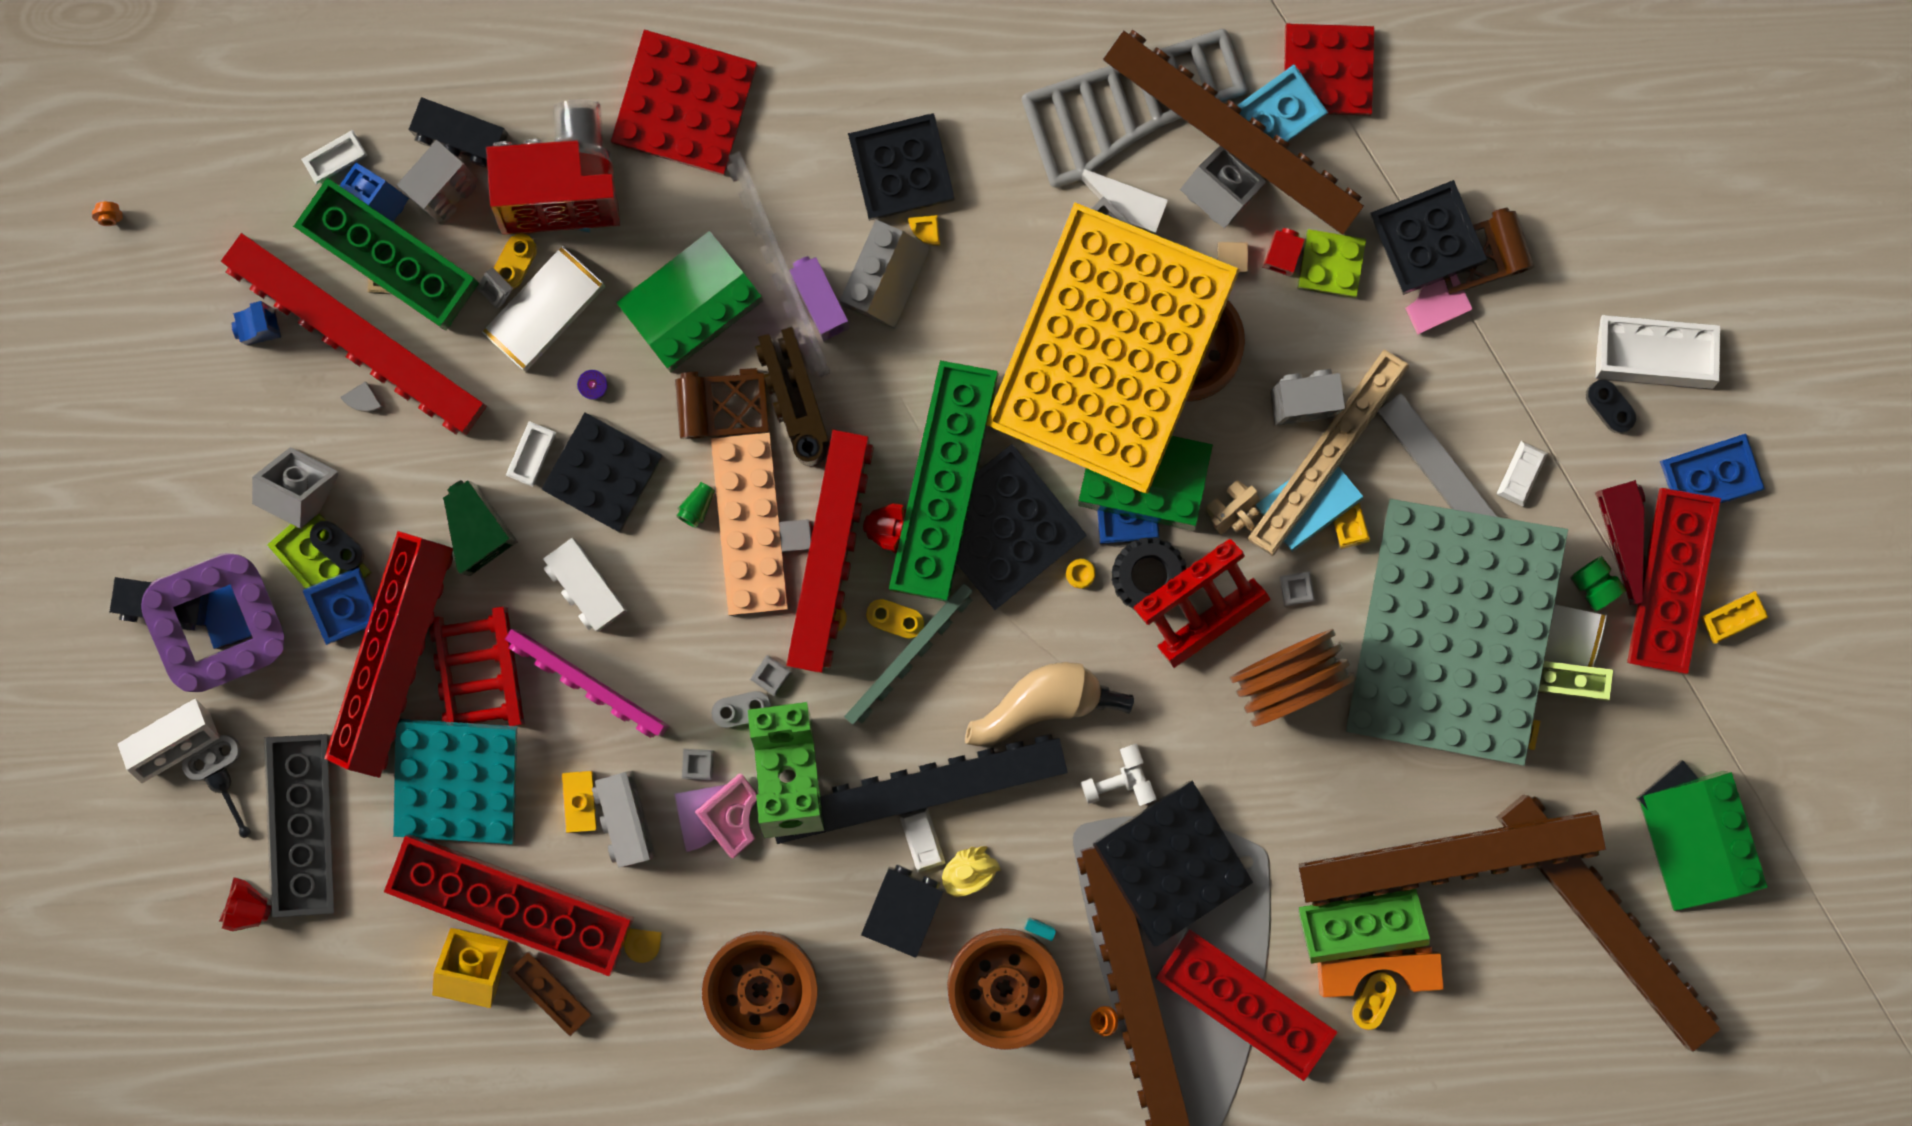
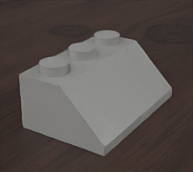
(884, 274)
(623, 819)

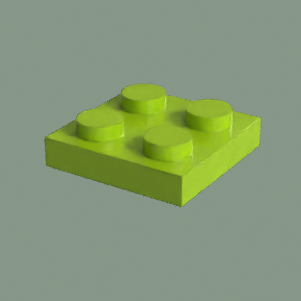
(1331, 263)

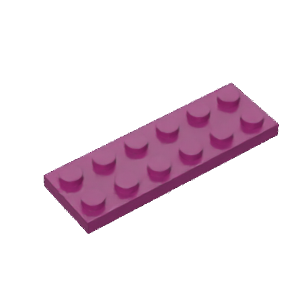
(576, 678)

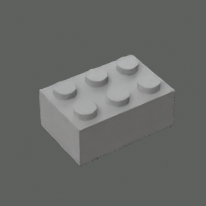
(438, 182)
(1307, 398)

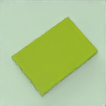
(305, 560)

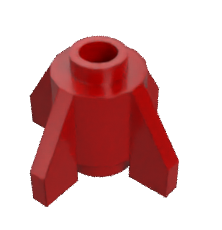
(885, 526)
(244, 907)

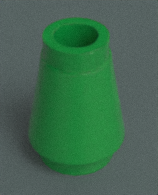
(695, 506)

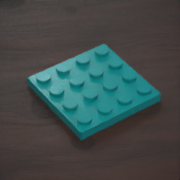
(455, 781)

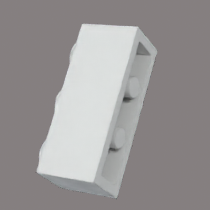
(584, 585)
(168, 741)

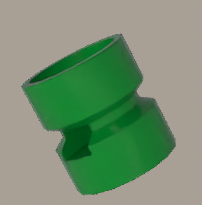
(1598, 583)

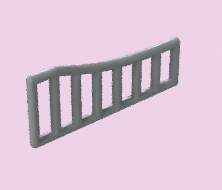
(1132, 133)

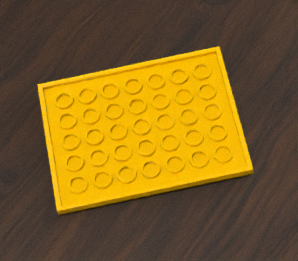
(1112, 347)

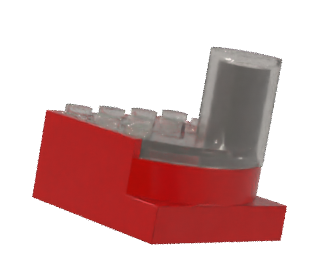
(555, 182)

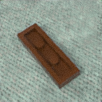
(549, 993)

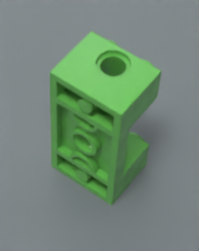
(784, 742)

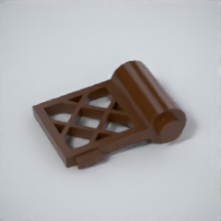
(1507, 249)
(696, 404)

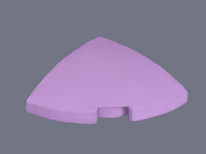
(693, 830)

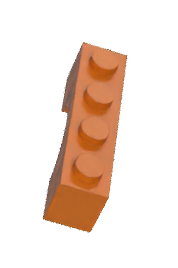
(1419, 970)

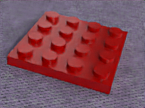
(684, 102)

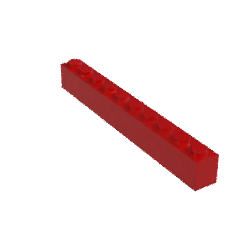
(354, 334)

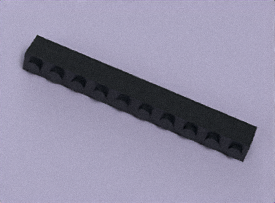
(939, 784)

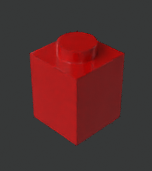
(1283, 252)

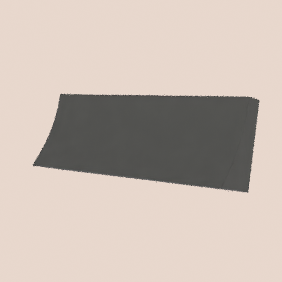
(298, 825)

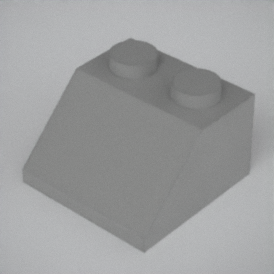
(1222, 186)
(293, 487)

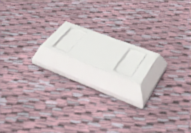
(334, 157)
(531, 454)
(1522, 473)
(922, 839)

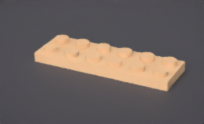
(749, 524)

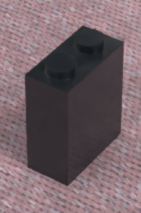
(903, 910)

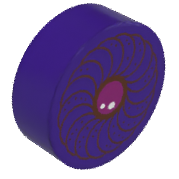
(592, 384)

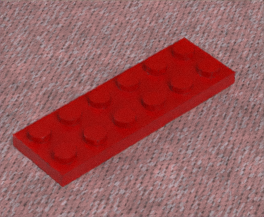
(1674, 580)
(1246, 1004)

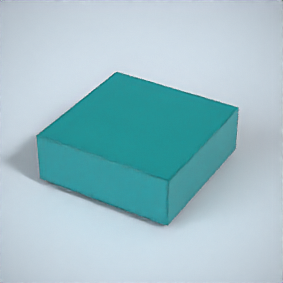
(1040, 928)

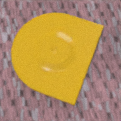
(642, 945)

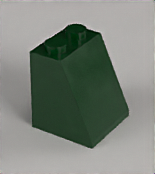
(474, 528)

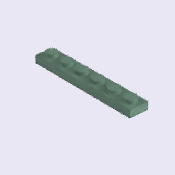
(901, 664)

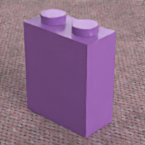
(819, 298)

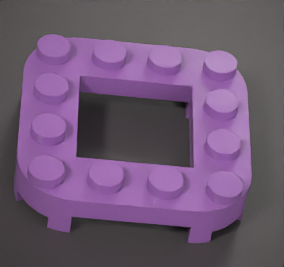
(197, 581)

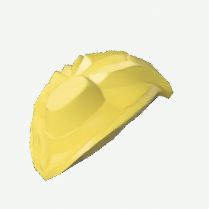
(969, 871)

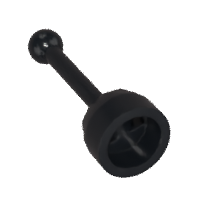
(220, 783)

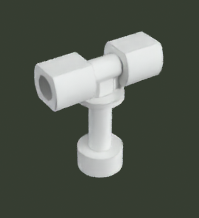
(1131, 777)

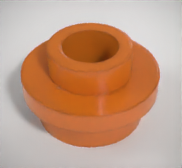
(107, 213)
(1104, 1021)

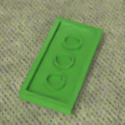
(1364, 926)

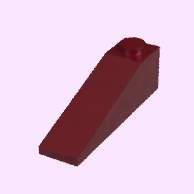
(1624, 521)

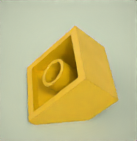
(469, 968)

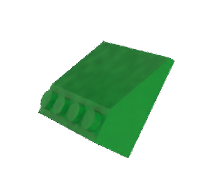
(690, 301)
(1174, 493)
(1703, 841)

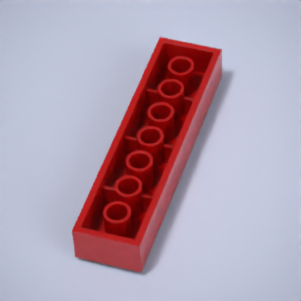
(828, 551)
(389, 654)
(509, 904)

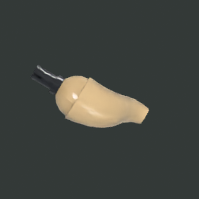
(1046, 694)

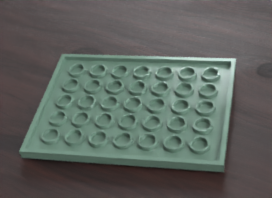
(1457, 631)

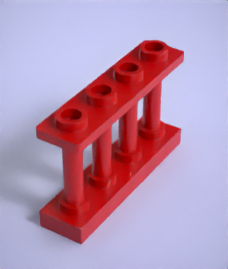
(1213, 622)
(506, 681)

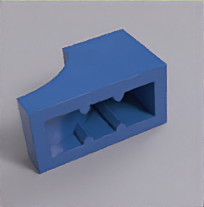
(374, 191)
(256, 324)

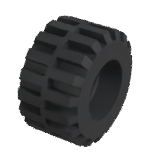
(1131, 555)

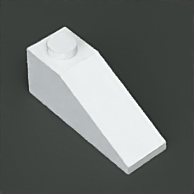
(1137, 206)

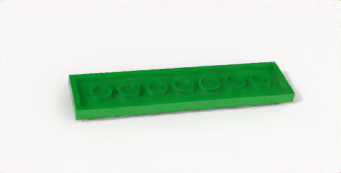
(943, 481)

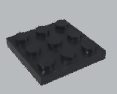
(901, 166)
(1428, 237)
(602, 472)

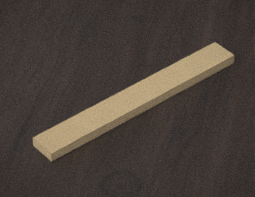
(1328, 452)

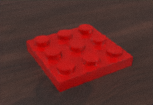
(1334, 64)

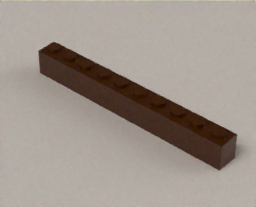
(1233, 132)
(1452, 857)
(1621, 938)
(1136, 995)

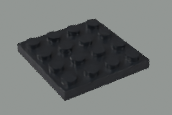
(1012, 528)
(1172, 863)

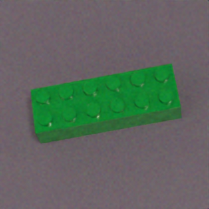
(386, 254)

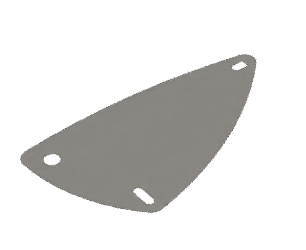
(1203, 1050)

